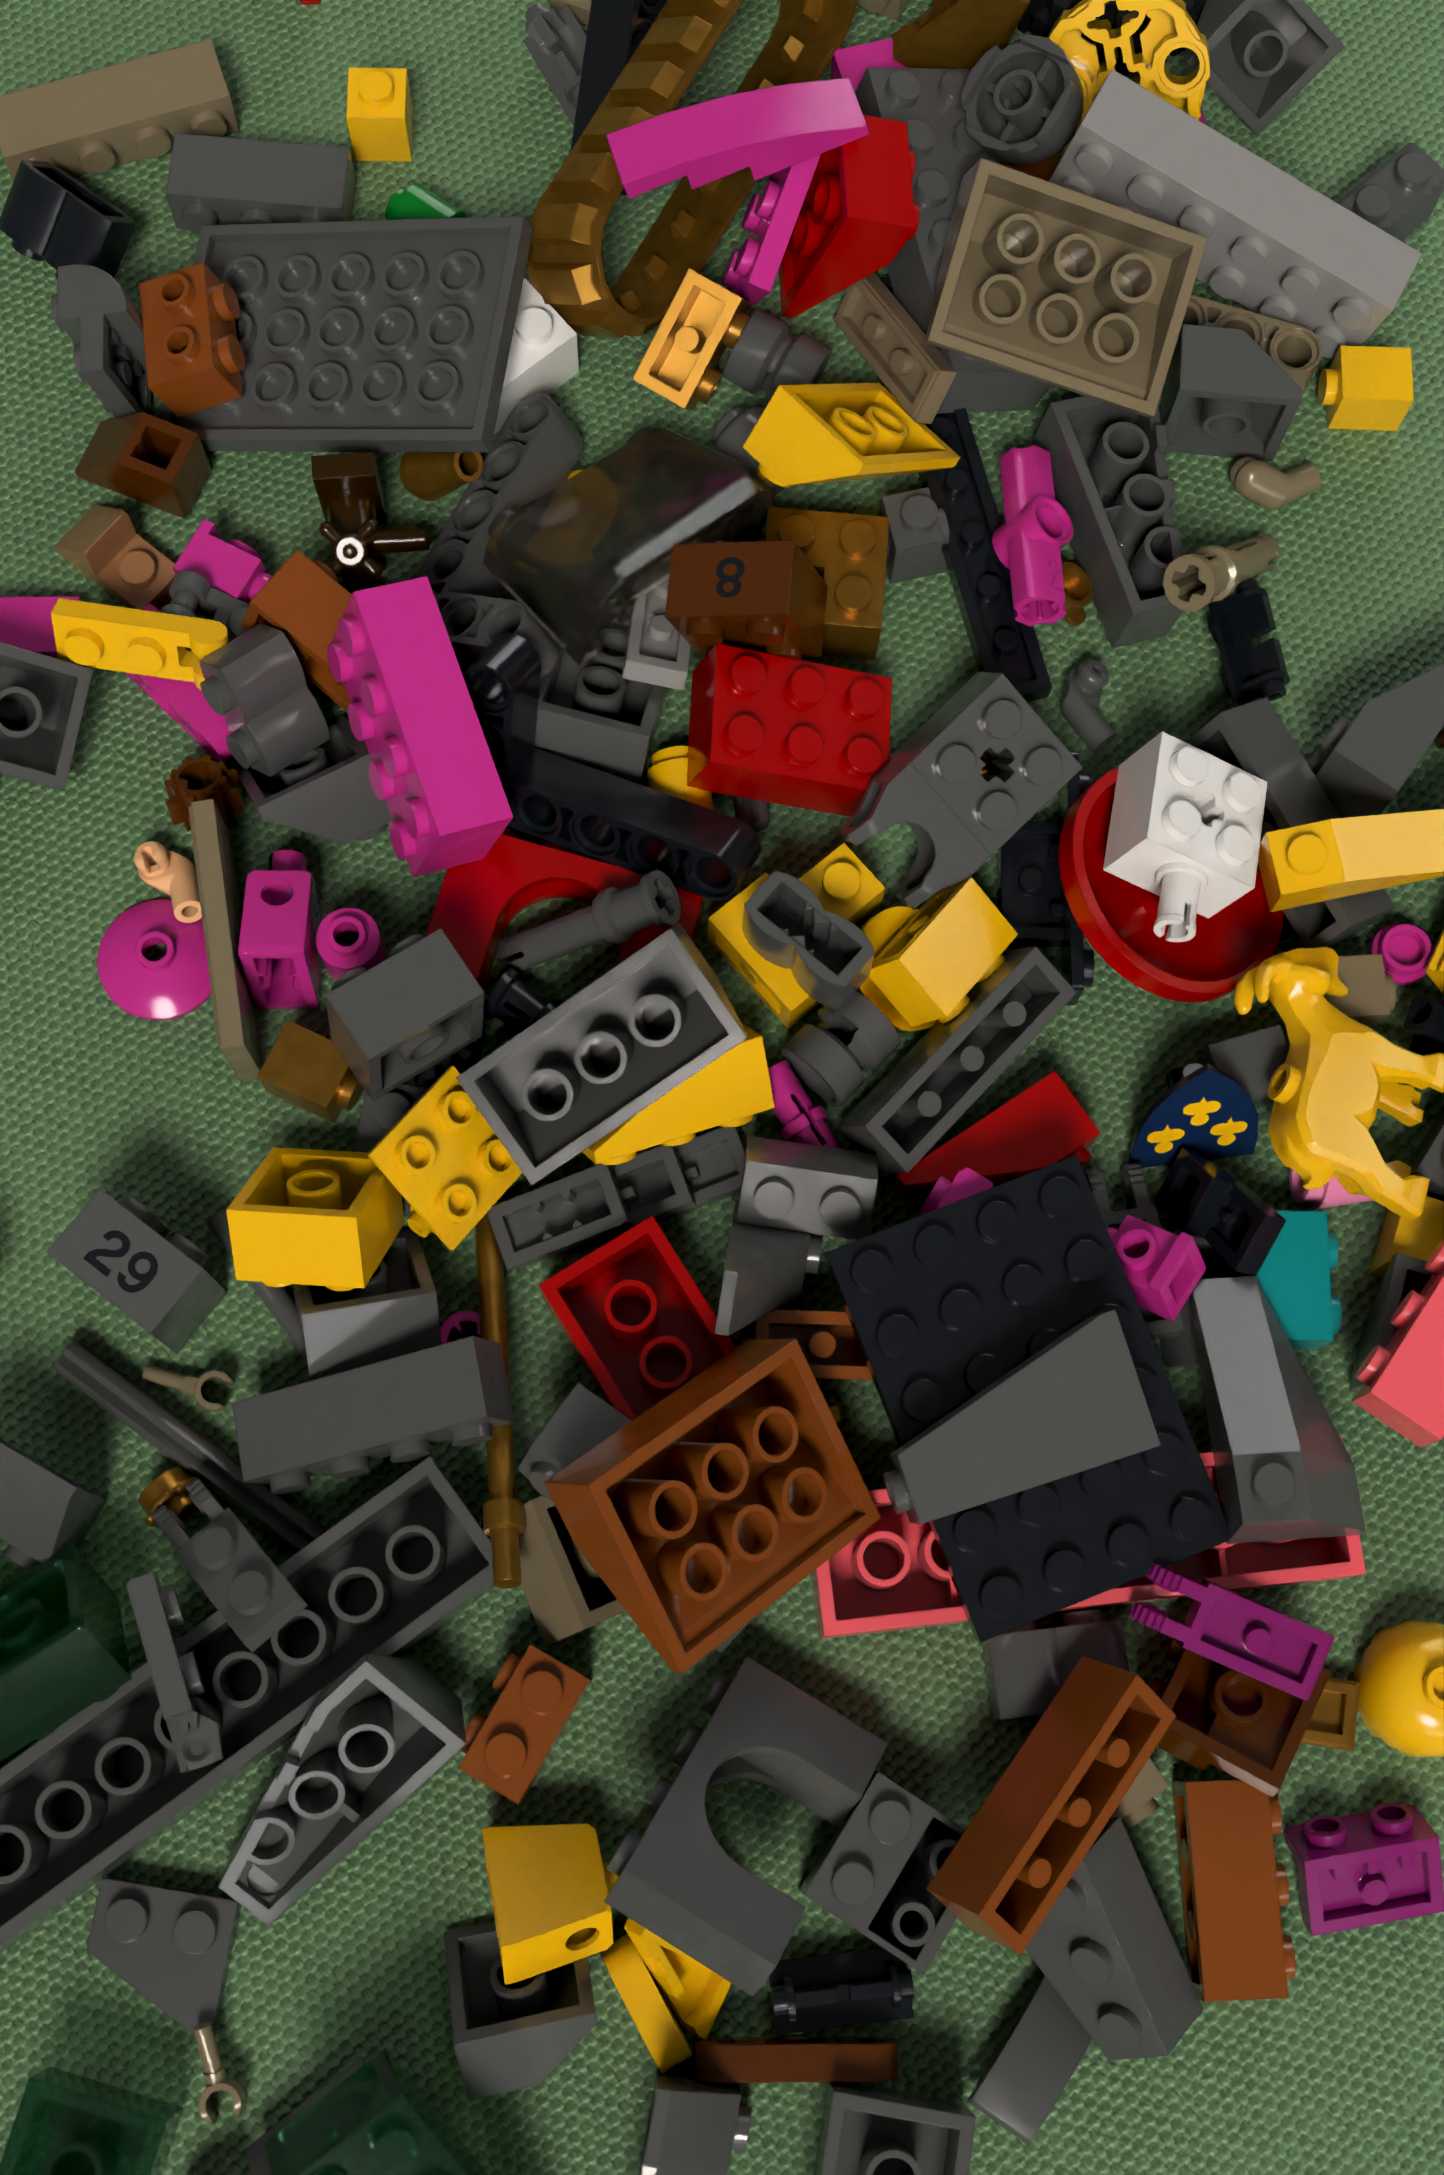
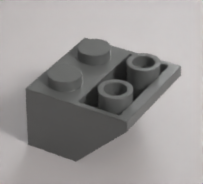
(879, 1870)

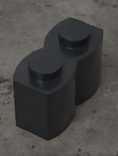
(62, 221)

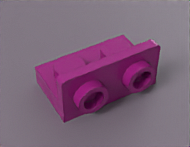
(1366, 1868)

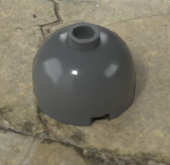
(1023, 101)

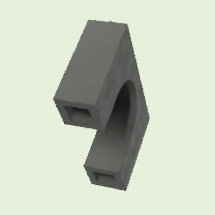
(679, 1875)

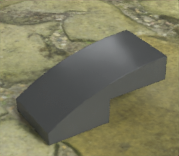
(1032, 2063)

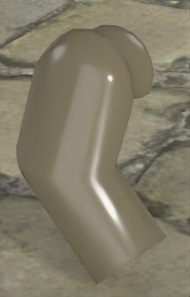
(1270, 486)

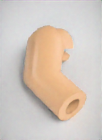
(172, 876)

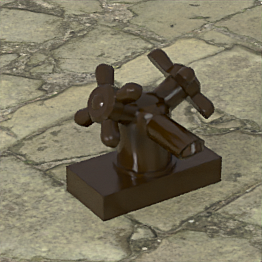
(352, 509)

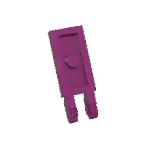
(1240, 1633)

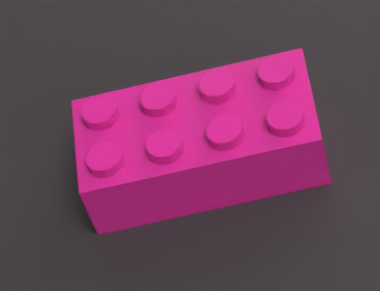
(418, 727)

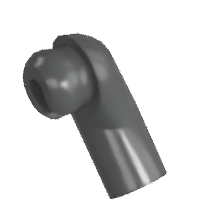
(1081, 703)

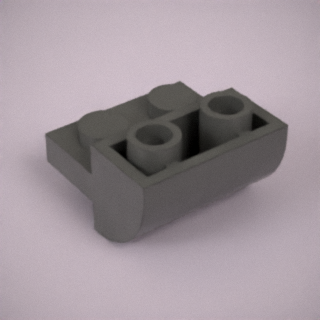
(105, 335)

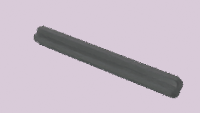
(186, 1447)

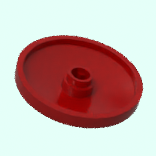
(1122, 916)

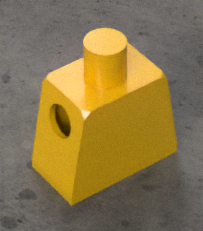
(547, 1896)

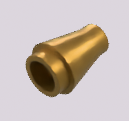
(438, 473)

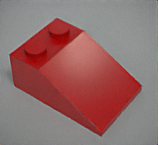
(851, 217)

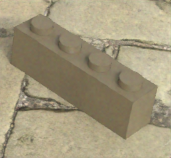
(117, 112)

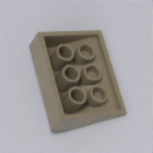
(1063, 287)

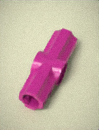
(1032, 536)

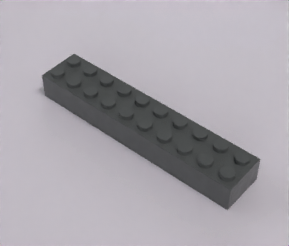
(111, 1773)

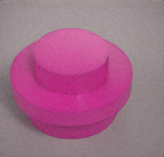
(1404, 951)

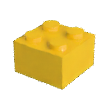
(313, 1219)

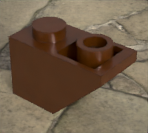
(147, 461)

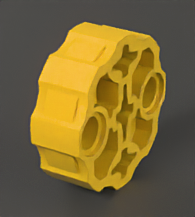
(1167, 30)

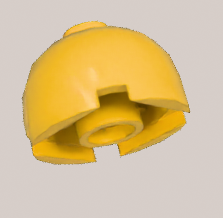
(1405, 1687)

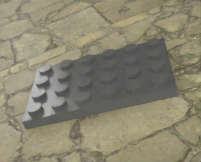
(366, 333)

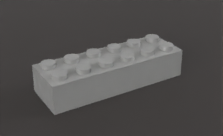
(1267, 233)

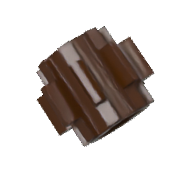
(204, 780)

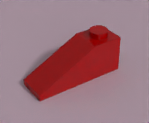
(1012, 1141)

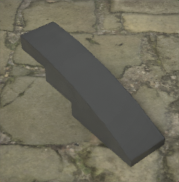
(615, 1198)

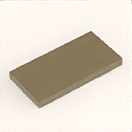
(221, 919)

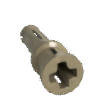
(1215, 571)

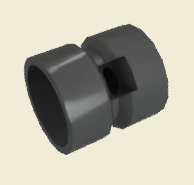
(771, 357)
(830, 1066)

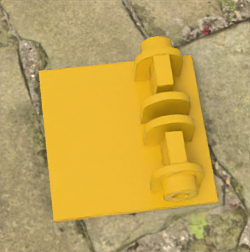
(445, 1162)

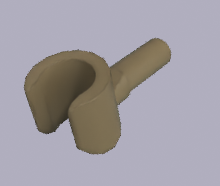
(187, 1383)
(215, 2076)

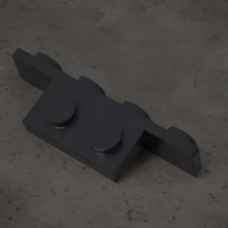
(1034, 895)

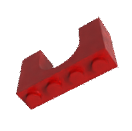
(489, 893)

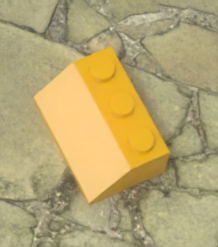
(841, 436)

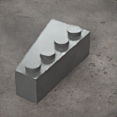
(1120, 503)

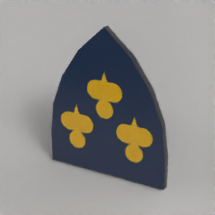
(1198, 1112)

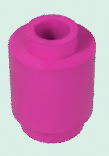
(348, 928)

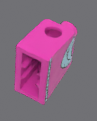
(280, 934)

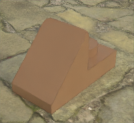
(117, 558)

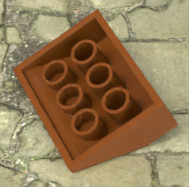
(716, 1499)

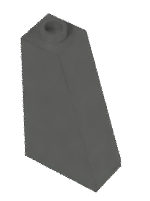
(1036, 1424)

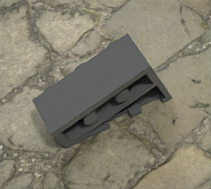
(1115, 1954)

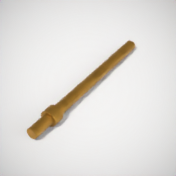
(503, 1512)

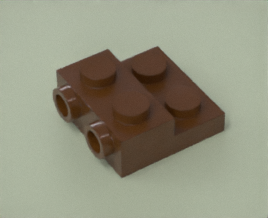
(1233, 1719)

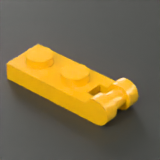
(134, 639)

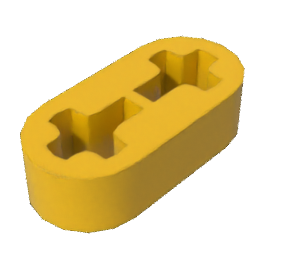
(646, 2004)

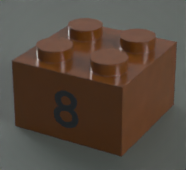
(747, 597)

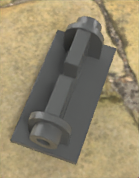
(558, 50)

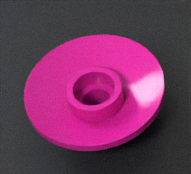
(160, 987)

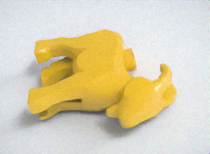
(1336, 1082)

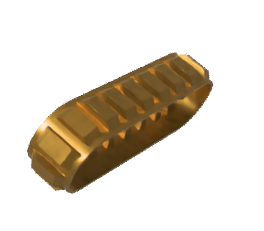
(574, 208)

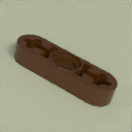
(795, 2059)

